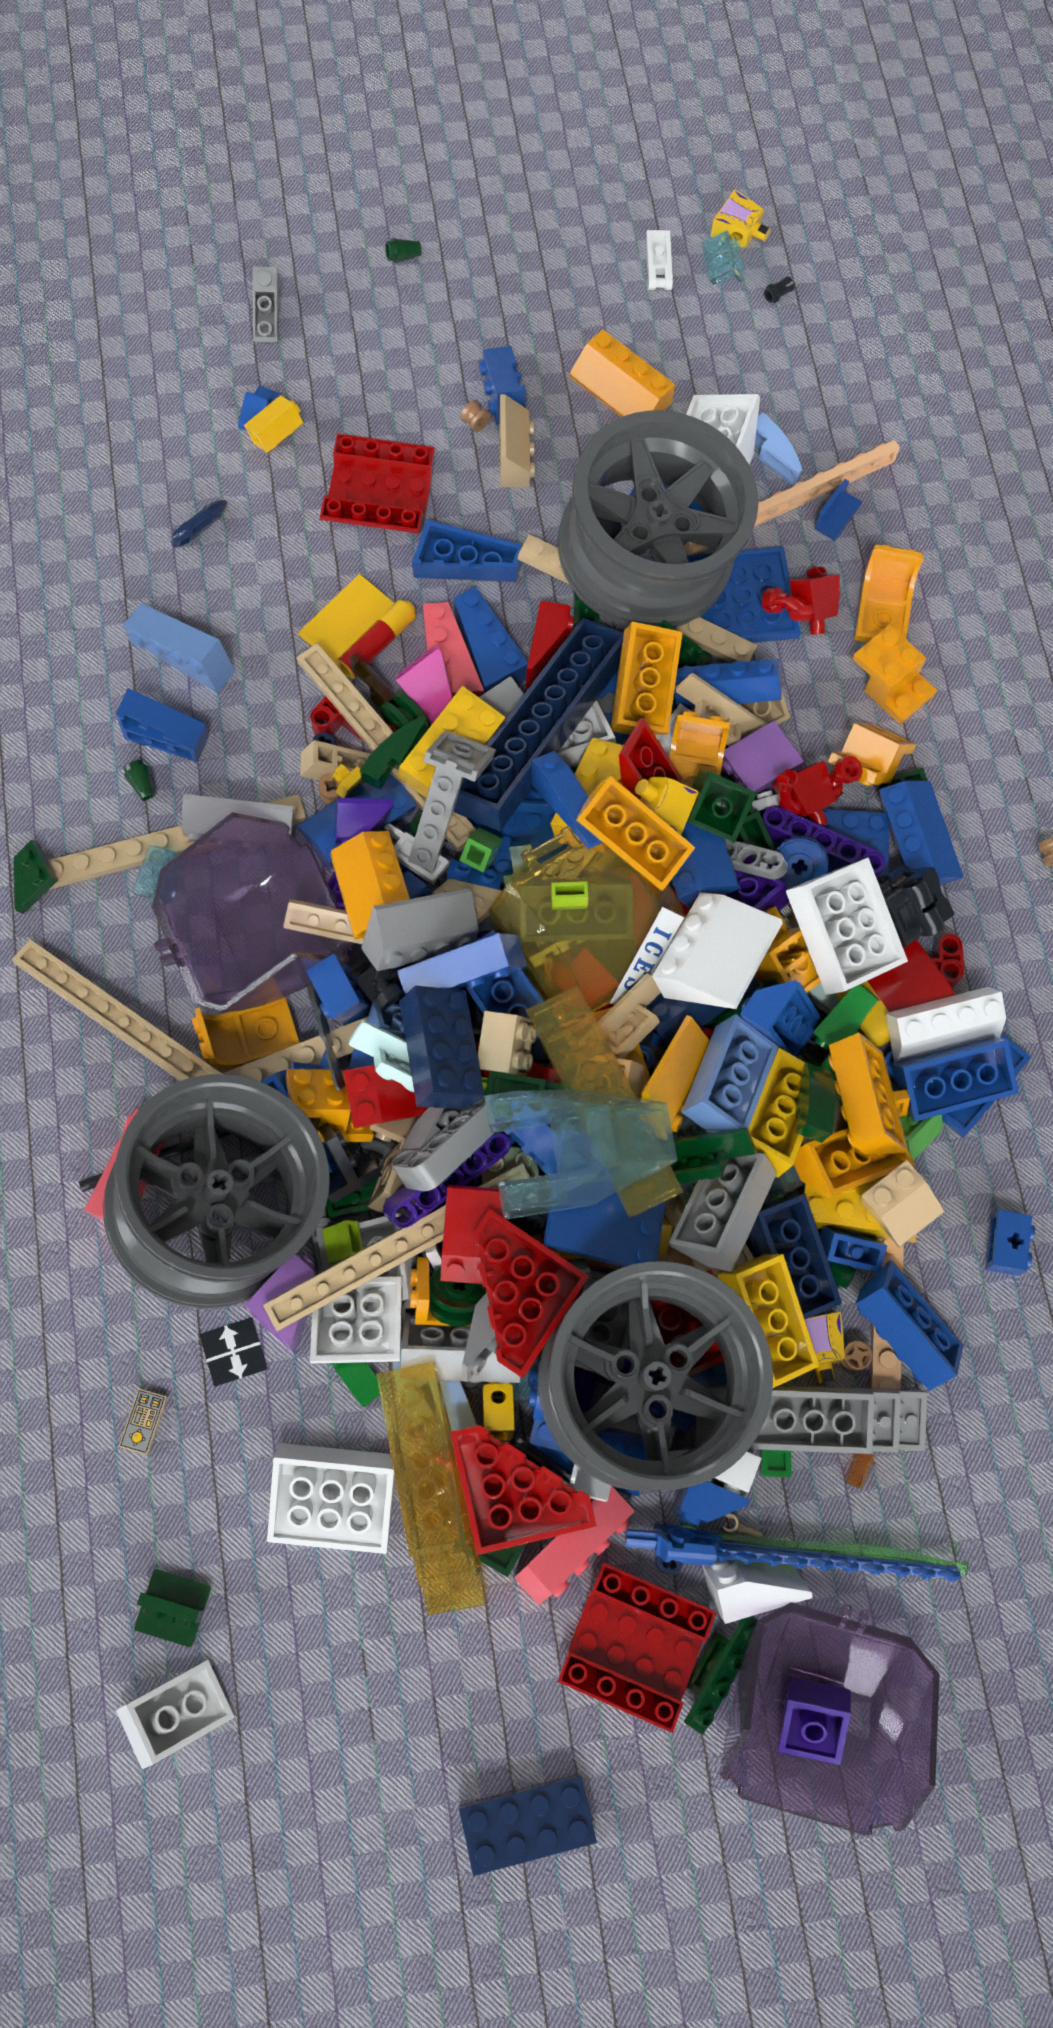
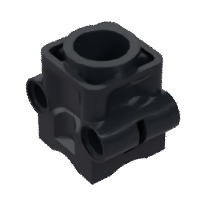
(915, 902)

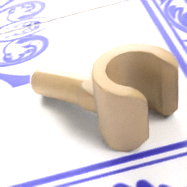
(741, 1528)

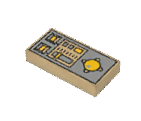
(143, 1422)

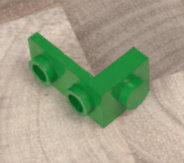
(359, 1380)

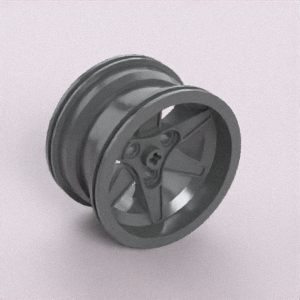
(697, 467)
(208, 1105)
(724, 1320)

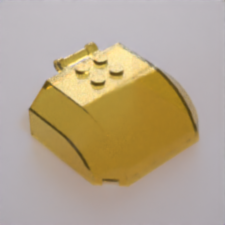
(580, 945)

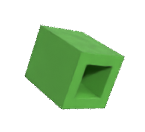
(481, 849)

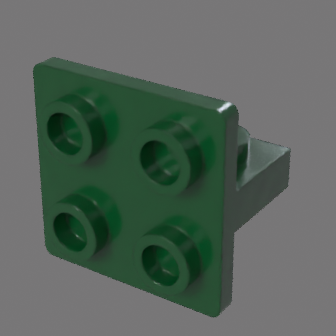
(172, 1608)

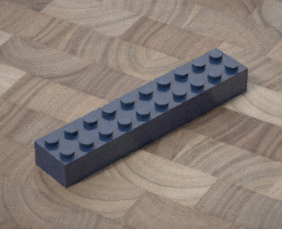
(542, 721)

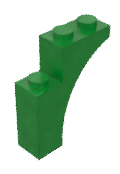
(844, 1021)

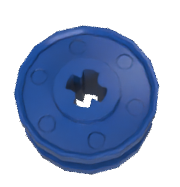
(808, 850)

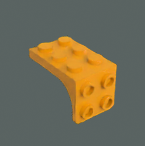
(887, 591)
(698, 745)
(244, 1035)

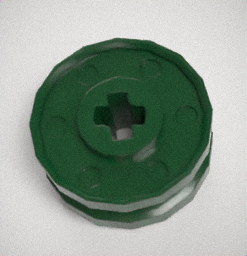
(404, 712)
(453, 1301)

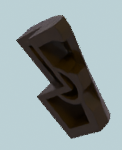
(379, 690)

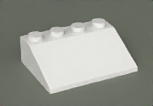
(847, 926)
(716, 952)
(331, 1498)

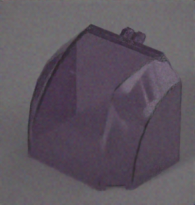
(227, 910)
(890, 1731)

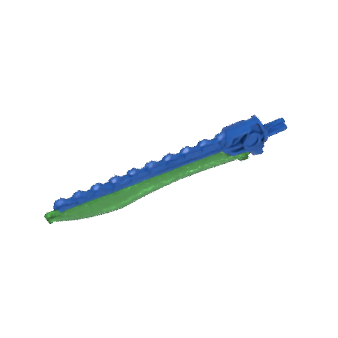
(704, 1547)

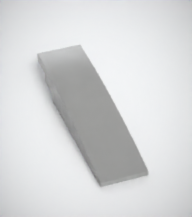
(837, 1420)

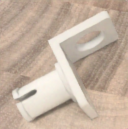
(590, 1485)

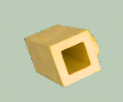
(274, 423)

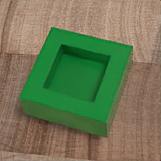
(775, 1463)

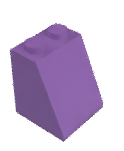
(760, 759)
(285, 1277)

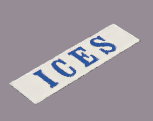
(650, 951)

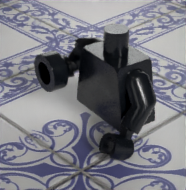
(382, 985)

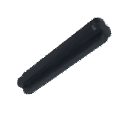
(540, 1459)

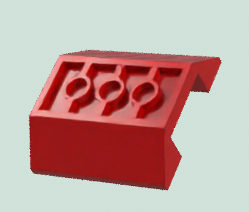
(379, 484)
(636, 1647)

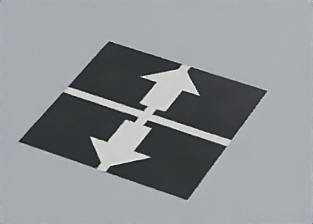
(233, 1352)

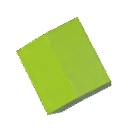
(569, 895)
(342, 1241)

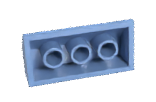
(730, 1077)

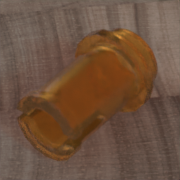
(860, 1470)

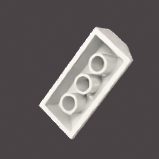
(946, 1023)

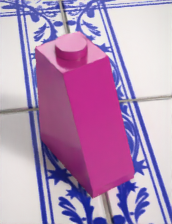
(427, 682)

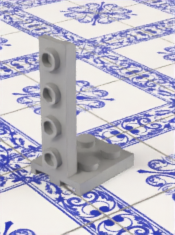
(454, 760)

